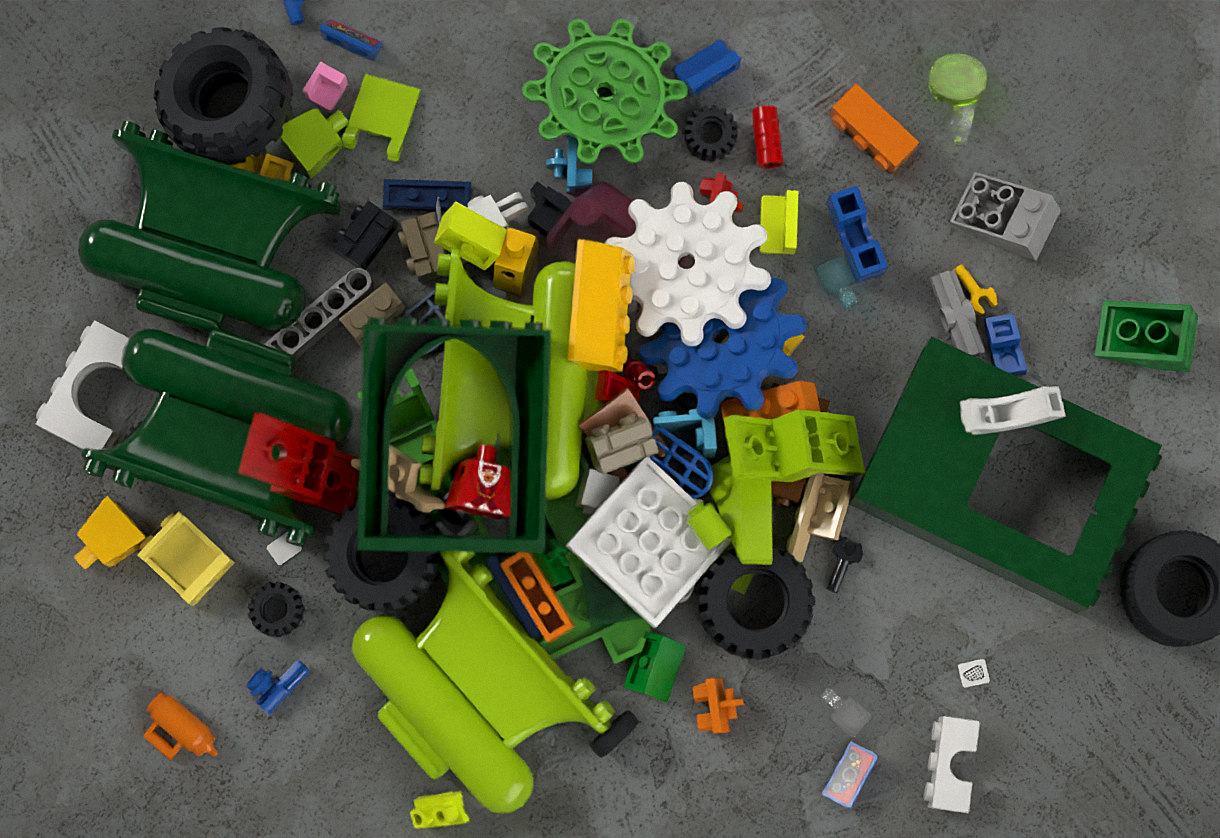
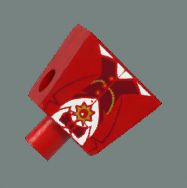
(481, 486)

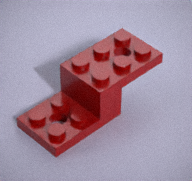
(301, 466)

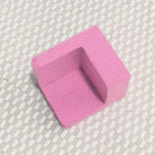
(325, 86)

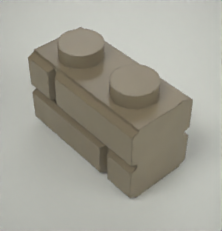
(419, 237)
(379, 304)
(621, 444)

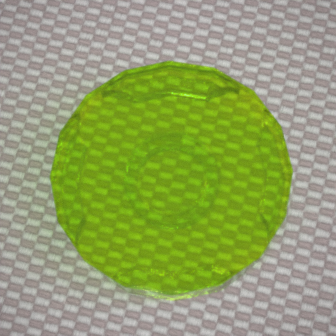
(958, 79)

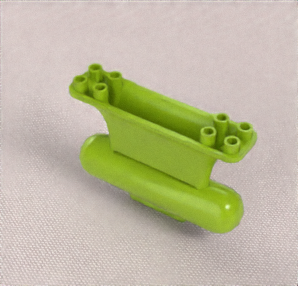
(472, 395)
(472, 688)

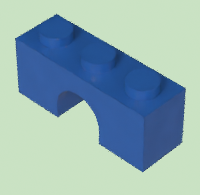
(850, 222)

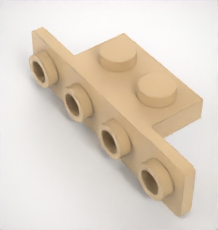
(403, 480)
(820, 512)

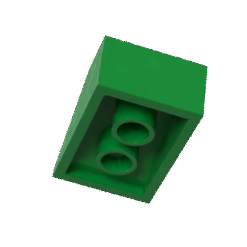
(1147, 334)

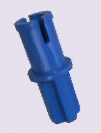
(283, 687)

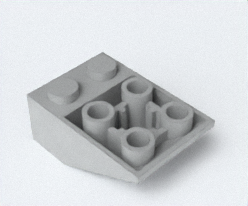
(1006, 215)

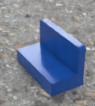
(707, 67)

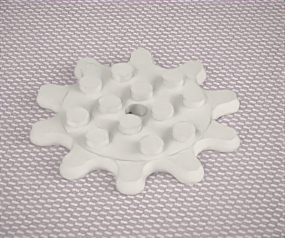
(719, 271)

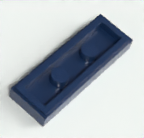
(423, 194)
(514, 599)

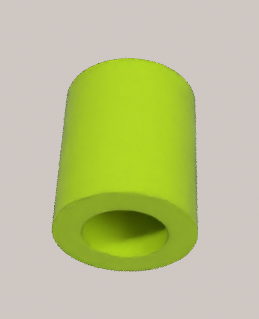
(707, 525)

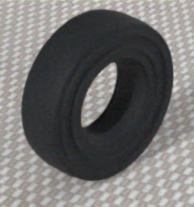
(617, 733)

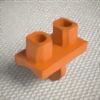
(721, 705)

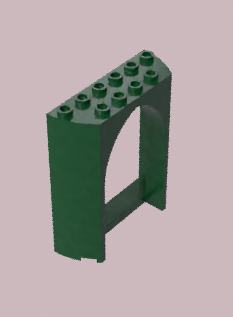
(523, 367)

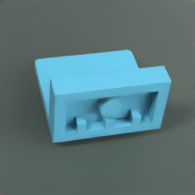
(705, 429)

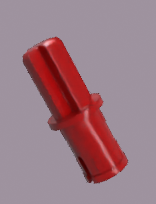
(637, 372)

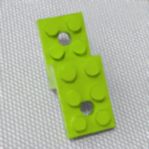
(793, 446)

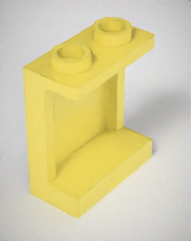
(185, 557)

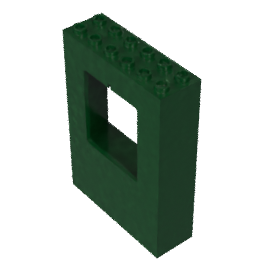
(931, 466)

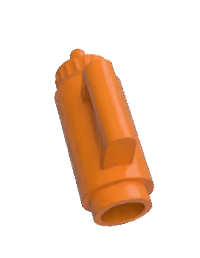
(181, 725)

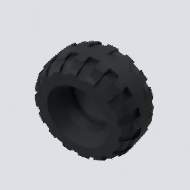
(201, 69)

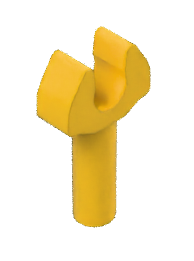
(975, 291)

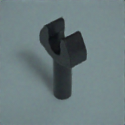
(843, 563)

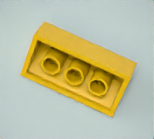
(600, 306)

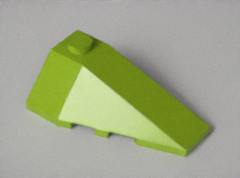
(746, 511)

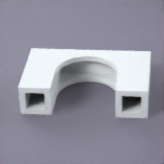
(62, 414)

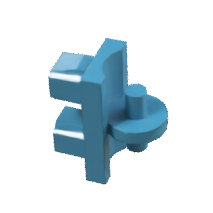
(575, 177)

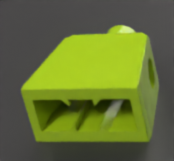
(313, 139)

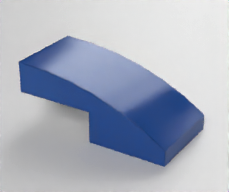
(1005, 344)

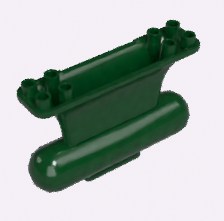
(204, 237)
(202, 431)

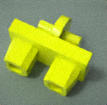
(439, 810)

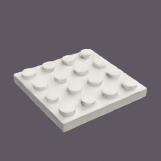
(644, 544)

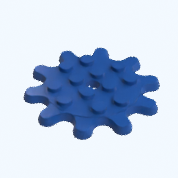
(732, 367)

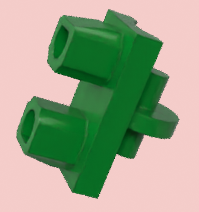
(554, 562)

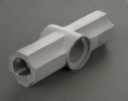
(957, 313)

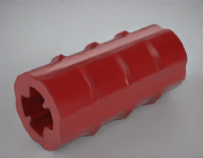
(767, 137)

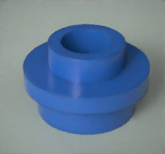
(260, 682)

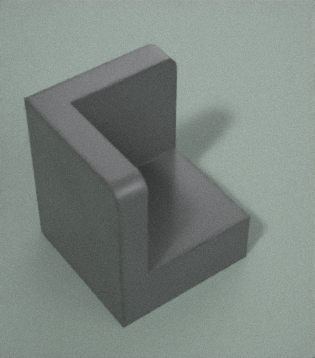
(461, 528)

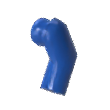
(294, 12)

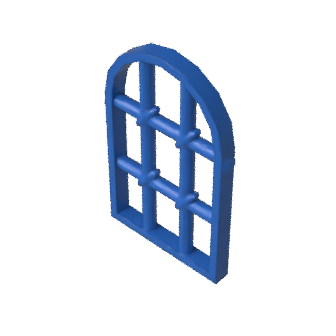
(690, 466)

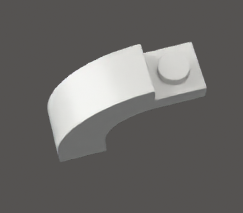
(1013, 411)

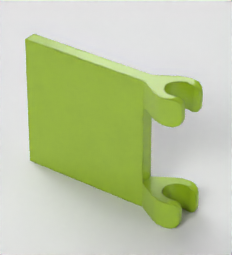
(384, 111)

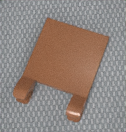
(610, 413)

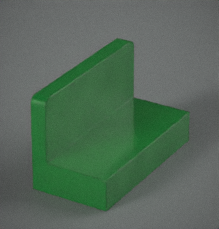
(655, 667)

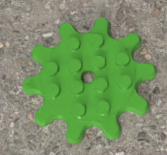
(612, 63)

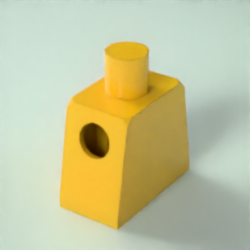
(515, 257)
(108, 536)

